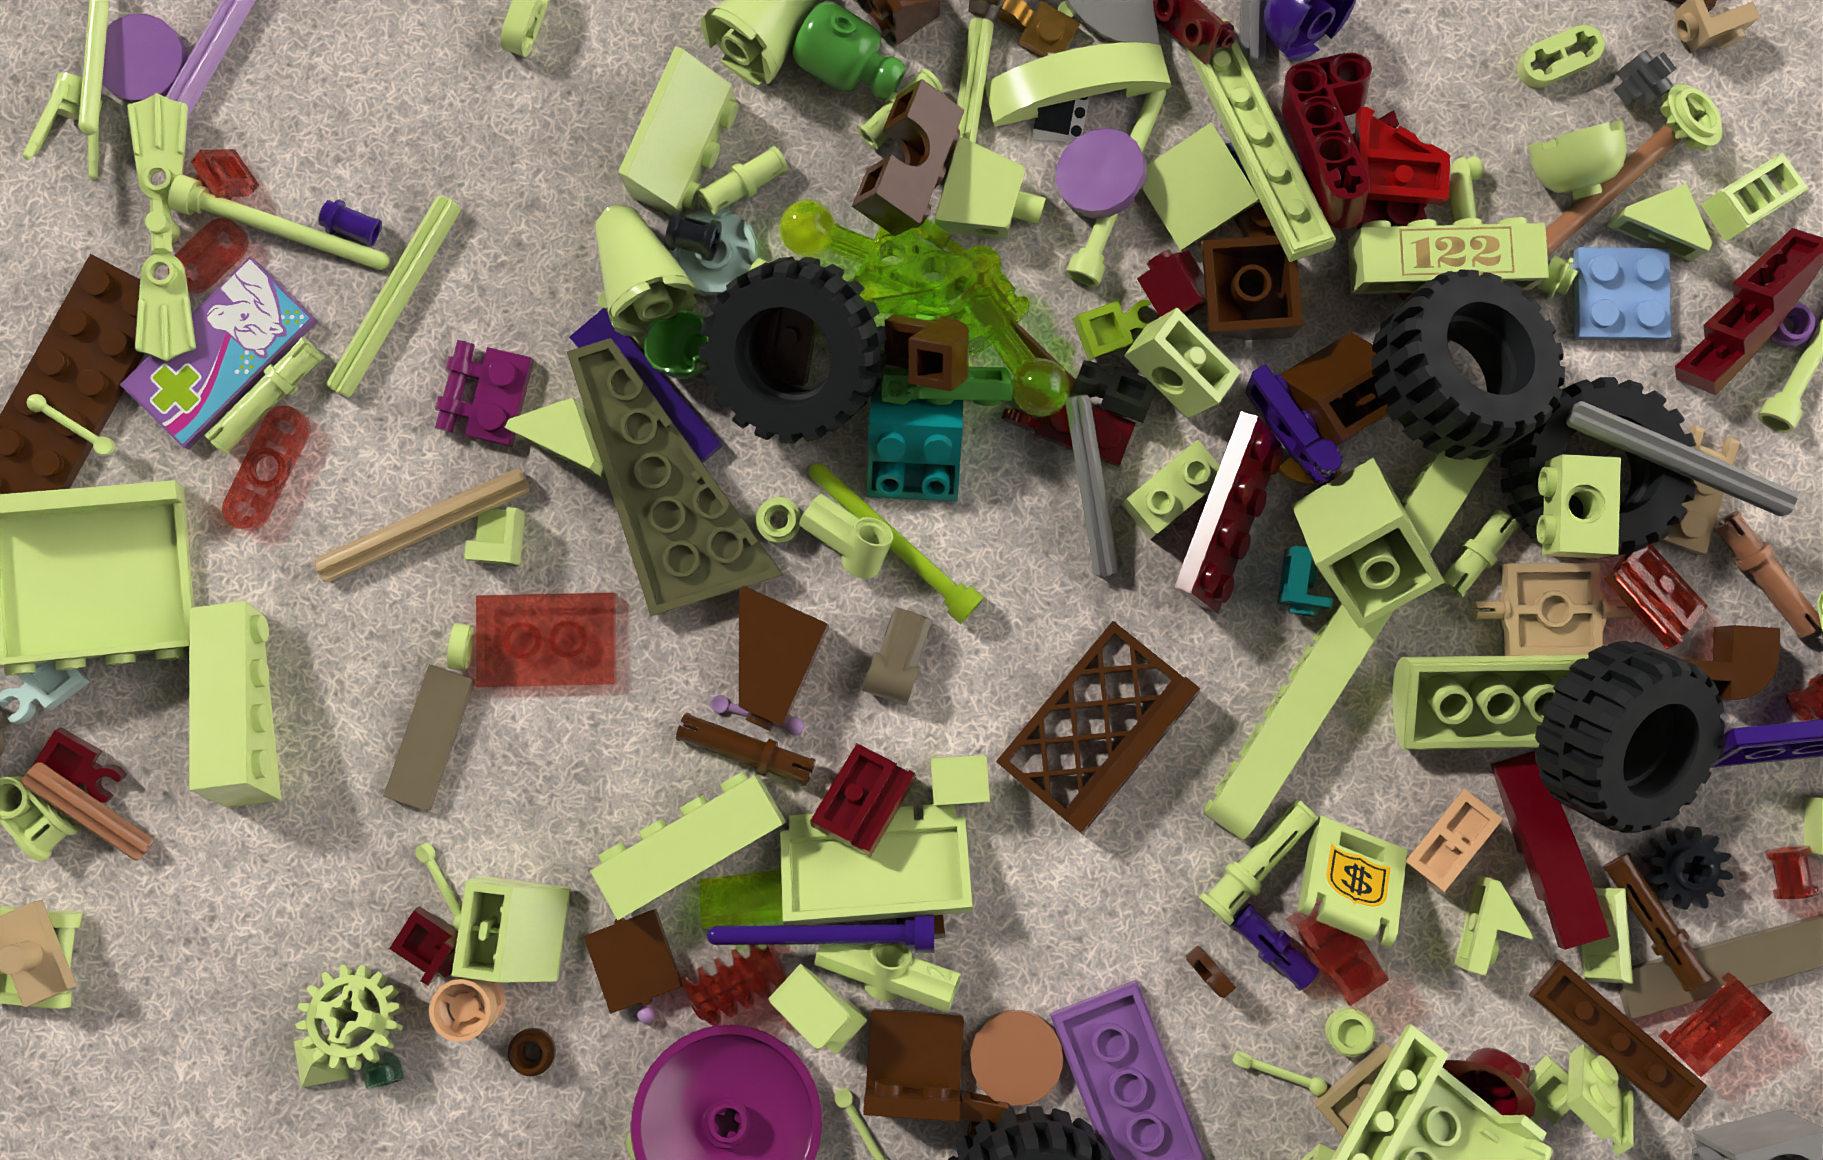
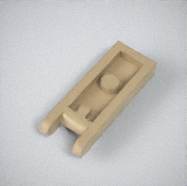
(1698, 525)

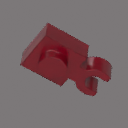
(77, 763)

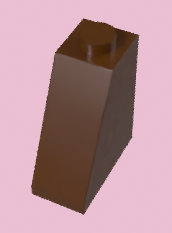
(774, 656)

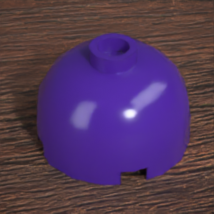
(1301, 23)

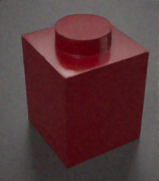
(1174, 283)

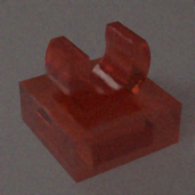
(224, 173)

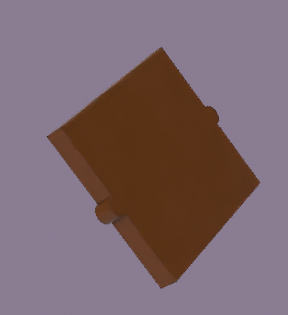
(633, 961)

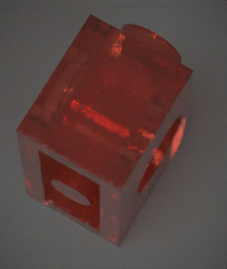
(1339, 956)

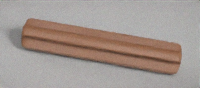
(87, 811)

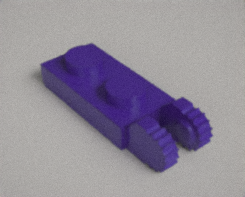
(1293, 427)

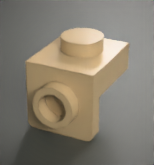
(1700, 30)

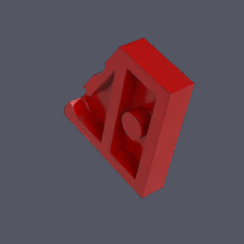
(1399, 163)

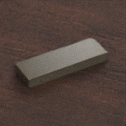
(429, 737)

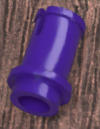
(351, 223)

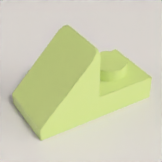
(1487, 913)
(817, 1010)

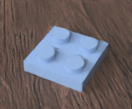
(1622, 294)

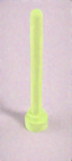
(93, 66)
(190, 196)
(1088, 264)
(1784, 409)

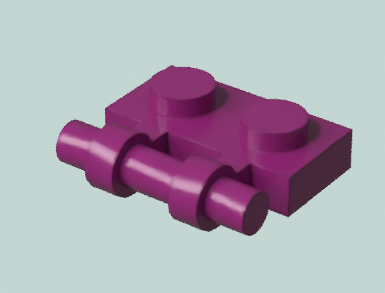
(497, 397)

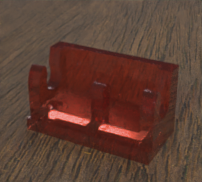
(1717, 1026)

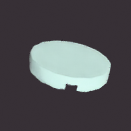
(730, 259)

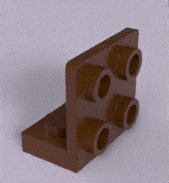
(914, 1065)

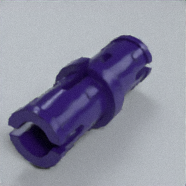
(1295, 967)

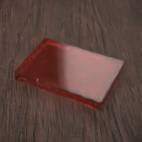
(546, 639)

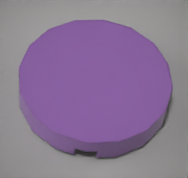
(141, 57)
(1101, 172)

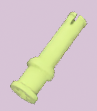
(1244, 877)

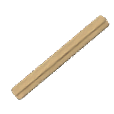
(422, 525)

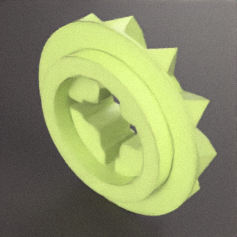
(1692, 116)

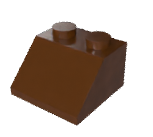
(1251, 288)

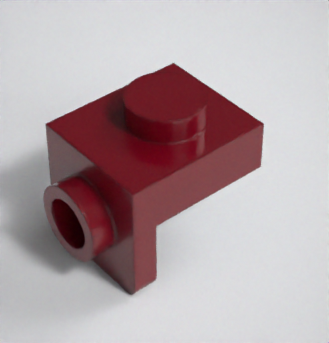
(427, 945)

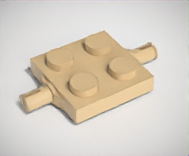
(1551, 608)

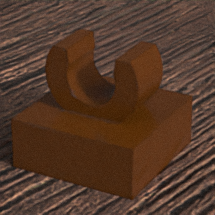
(978, 1108)

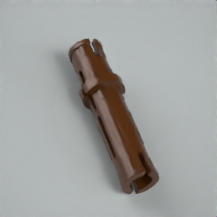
(746, 749)
(1658, 924)

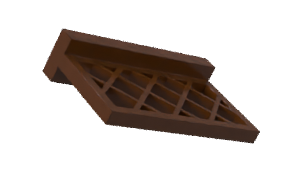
(1131, 750)

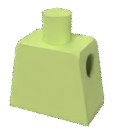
(984, 194)

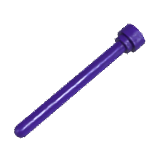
(915, 934)

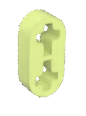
(522, 25)
(1556, 47)

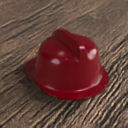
(1496, 1080)

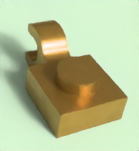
(1043, 30)

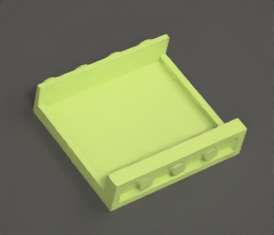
(94, 576)

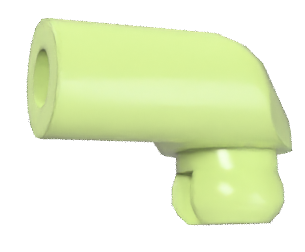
(1461, 187)

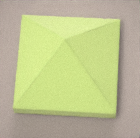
(313, 1072)

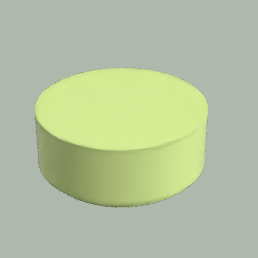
(460, 646)
(1349, 1031)

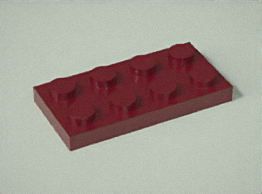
(1229, 512)

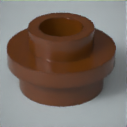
(521, 1062)

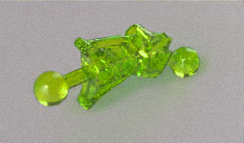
(987, 300)

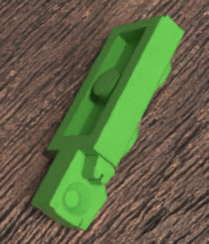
(983, 386)

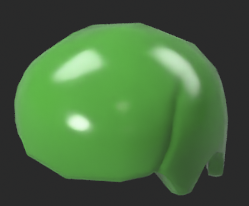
(674, 345)

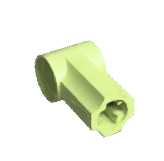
(859, 541)

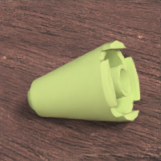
(755, 34)
(638, 273)

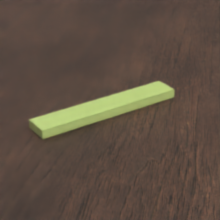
(1264, 153)

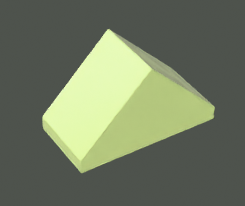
(1666, 222)

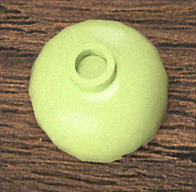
(1580, 159)

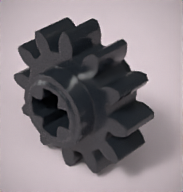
(1669, 862)

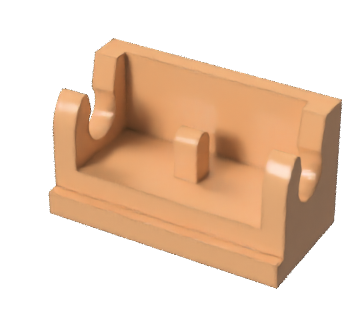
(1453, 841)

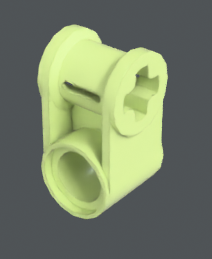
(34, 822)

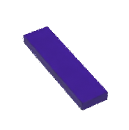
(686, 421)

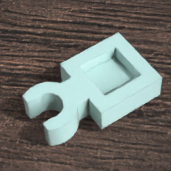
(42, 687)

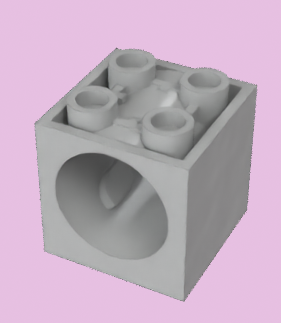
(1761, 1139)

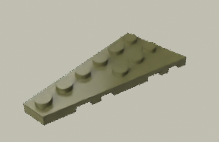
(671, 509)

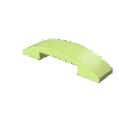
(1076, 75)

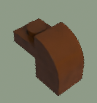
(930, 349)
(1742, 660)

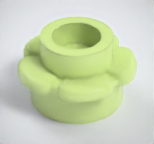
(1560, 277)

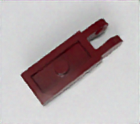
(1111, 430)

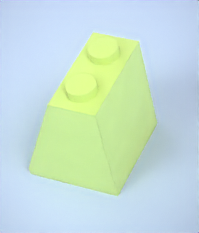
(1366, 543)

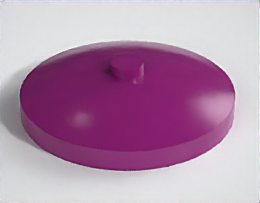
(726, 1098)

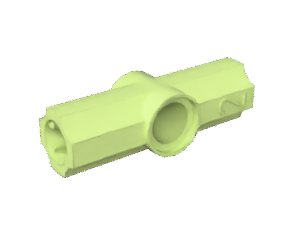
(891, 973)

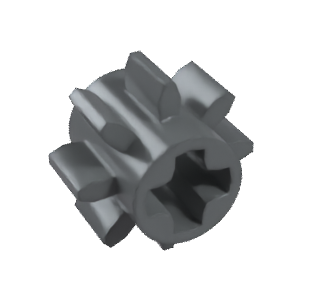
(1645, 79)

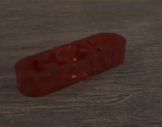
(247, 473)

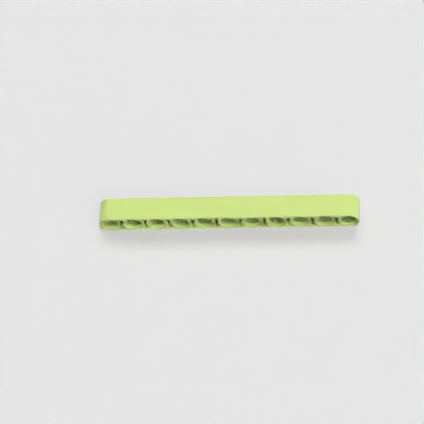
(1329, 664)

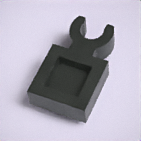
(1121, 391)

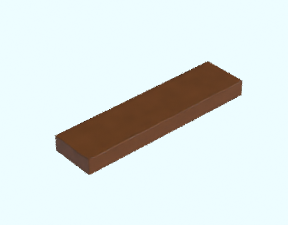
(1618, 1040)

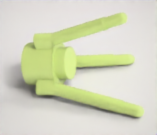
(65, 102)

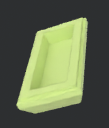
(1610, 957)

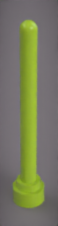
(958, 598)

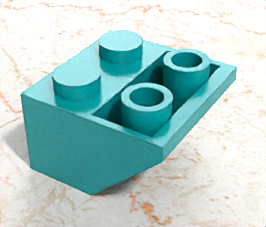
(914, 449)

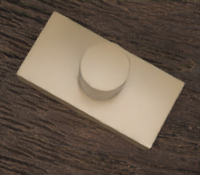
(33, 954)

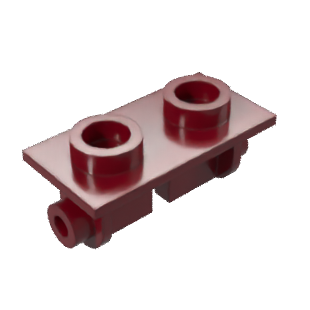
(1194, 26)

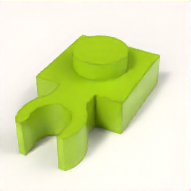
(1108, 328)

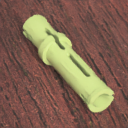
(271, 388)

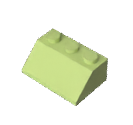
(678, 134)

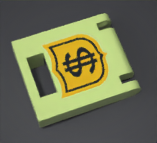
(1356, 879)

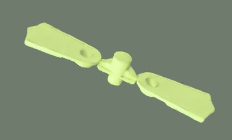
(163, 305)

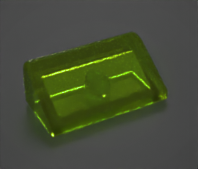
(741, 899)

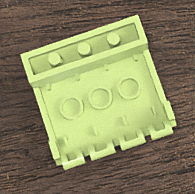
(1430, 1115)

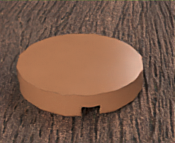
(1016, 1057)

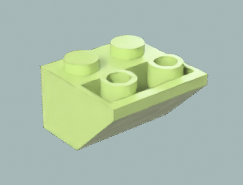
(511, 930)

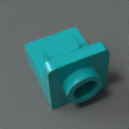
(1296, 577)

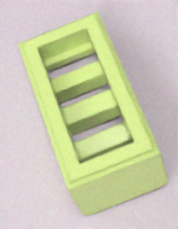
(1732, 214)

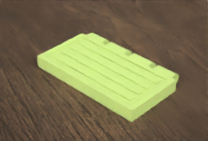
(912, 872)

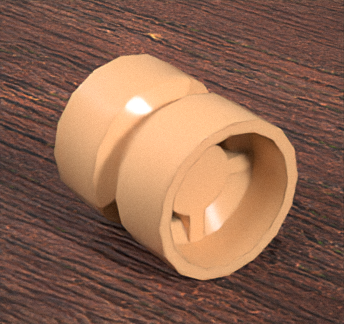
(466, 1008)

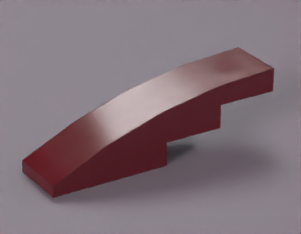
(1758, 307)
(1550, 853)

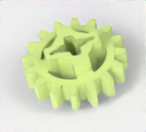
(343, 1035)

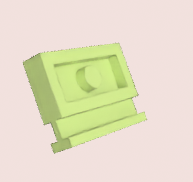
(1598, 1100)

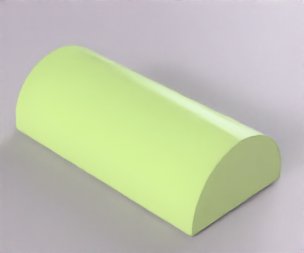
(1474, 699)

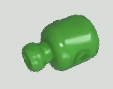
(845, 52)

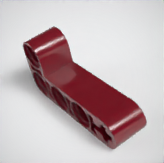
(1314, 109)

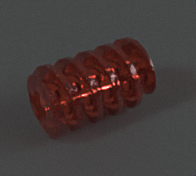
(734, 983)

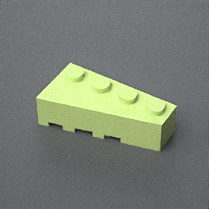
(231, 707)

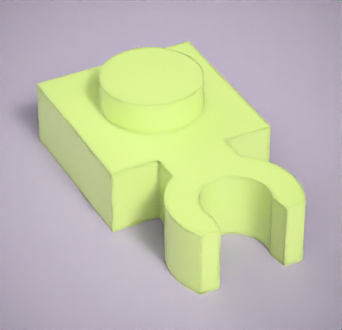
(1549, 1089)

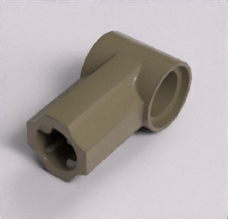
(895, 665)

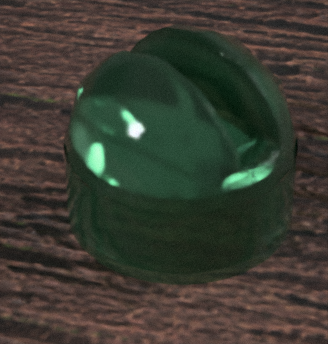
(384, 1073)

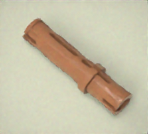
(1768, 574)

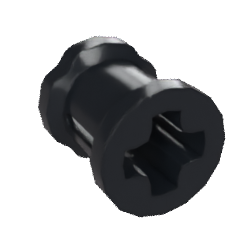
(693, 235)

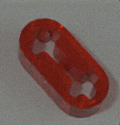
(212, 259)

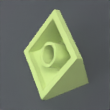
(562, 432)

